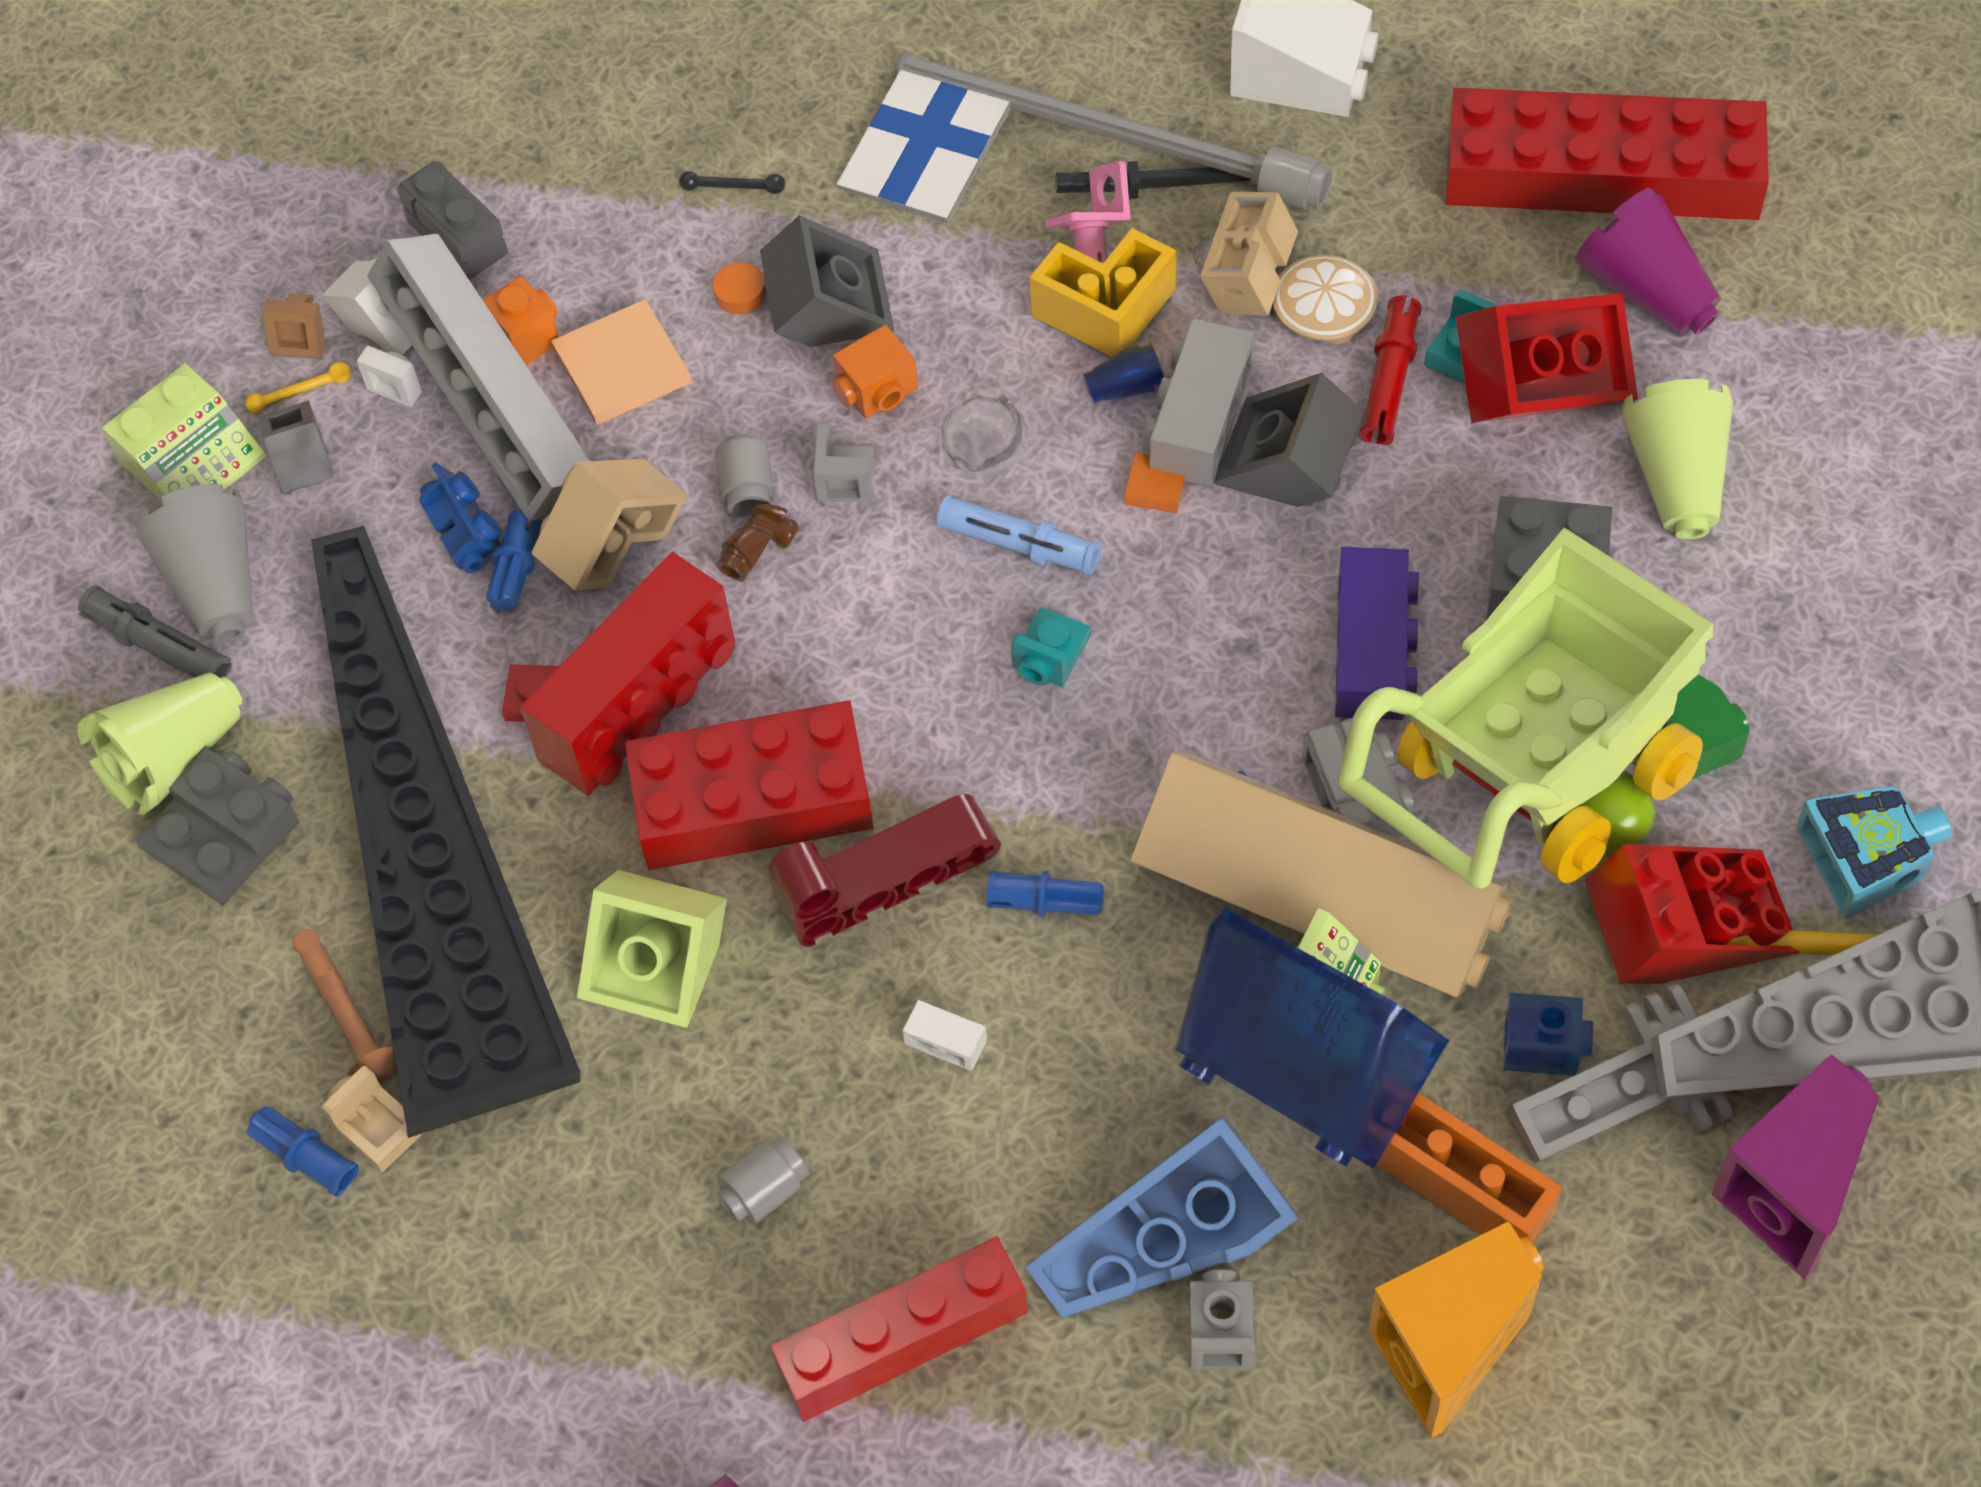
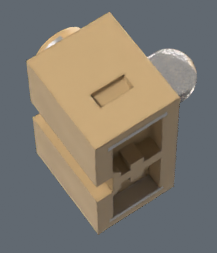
(1246, 250)

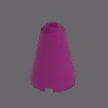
(1652, 264)

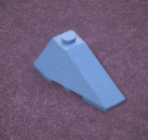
(1181, 1217)

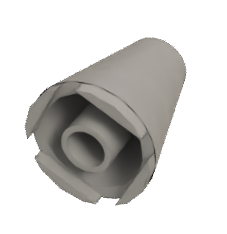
(203, 556)

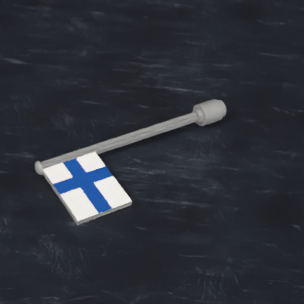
(944, 120)

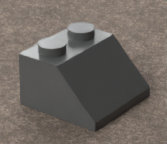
(823, 285)
(1291, 442)

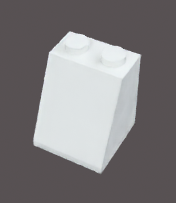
(1302, 53)

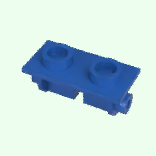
(453, 502)

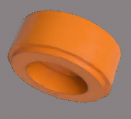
(739, 288)

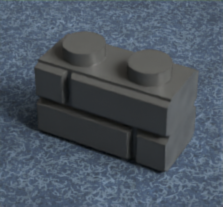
(444, 206)

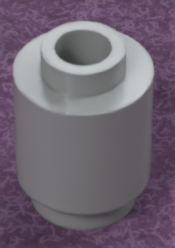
(744, 474)
(761, 1181)

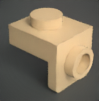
(368, 1118)

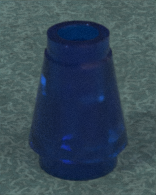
(1125, 374)

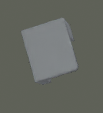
(842, 471)

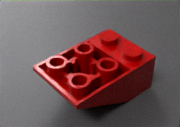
(1680, 905)

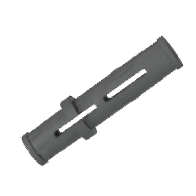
(136, 626)

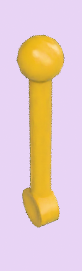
(338, 373)

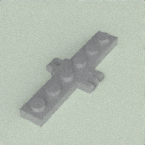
(1614, 1088)

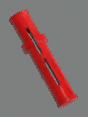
(1394, 352)

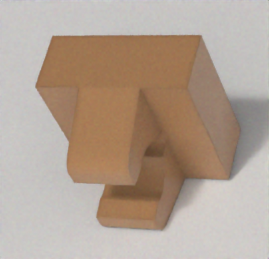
(294, 326)

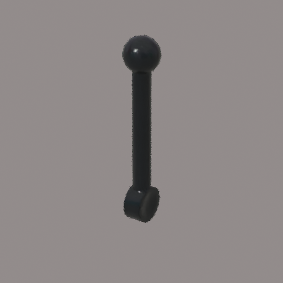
(773, 183)

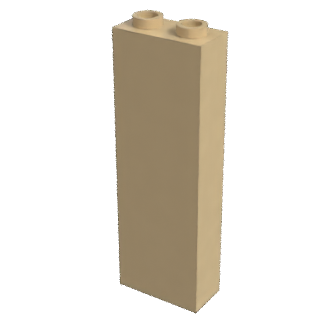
(1296, 857)

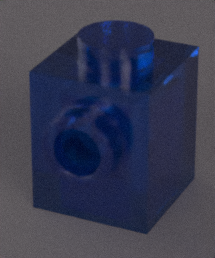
(1545, 1034)

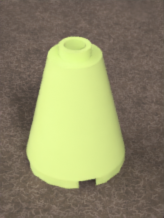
(1682, 450)
(157, 735)

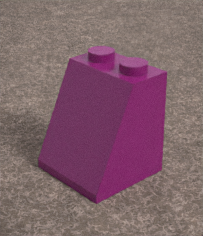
(1798, 1162)

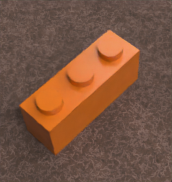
(1468, 1173)

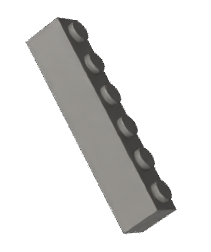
(477, 370)

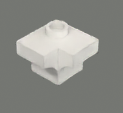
(363, 309)

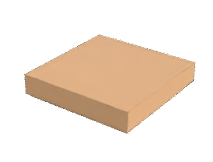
(621, 361)

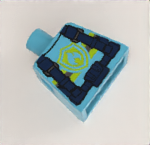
(1870, 844)

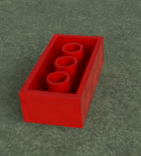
(630, 674)
(748, 785)

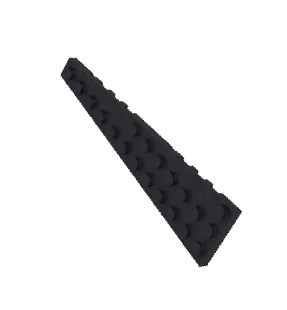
(453, 957)

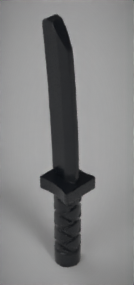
(1080, 182)

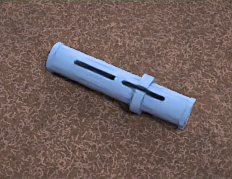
(1077, 552)

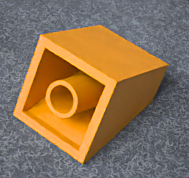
(1455, 1319)

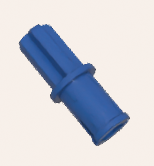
(512, 562)
(1044, 893)
(302, 1150)

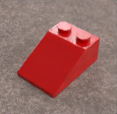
(1546, 357)

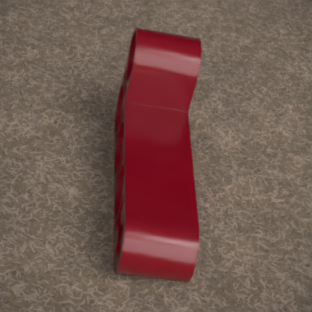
(880, 870)

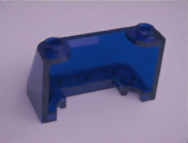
(1304, 1039)

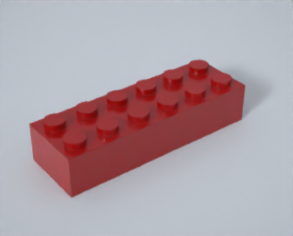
(1604, 149)

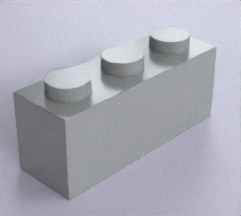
(1199, 401)

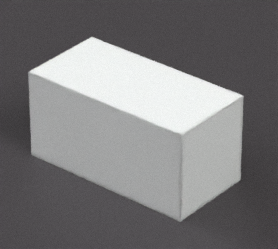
(945, 1035)

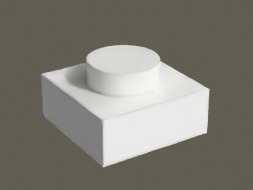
(389, 375)

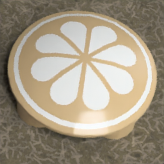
(1325, 298)

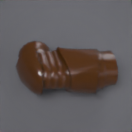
(747, 543)

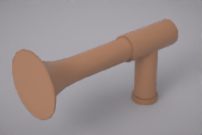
(334, 992)

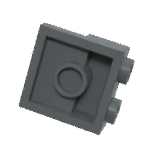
(219, 824)

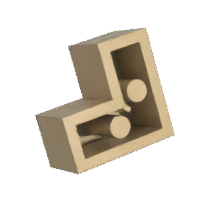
(599, 517)

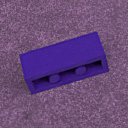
(1374, 626)

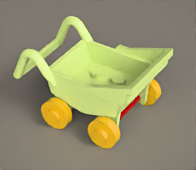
(1548, 711)

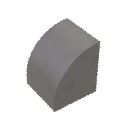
(295, 447)

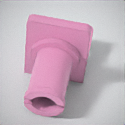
(1090, 226)

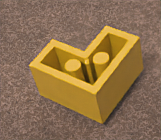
(1105, 301)

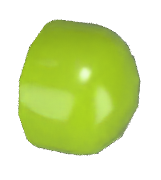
(1627, 809)

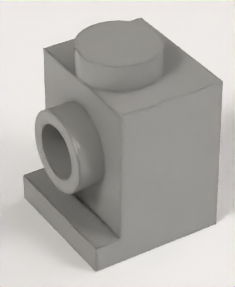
(1217, 1341)

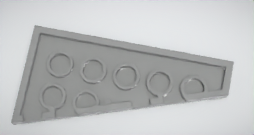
(1882, 1006)

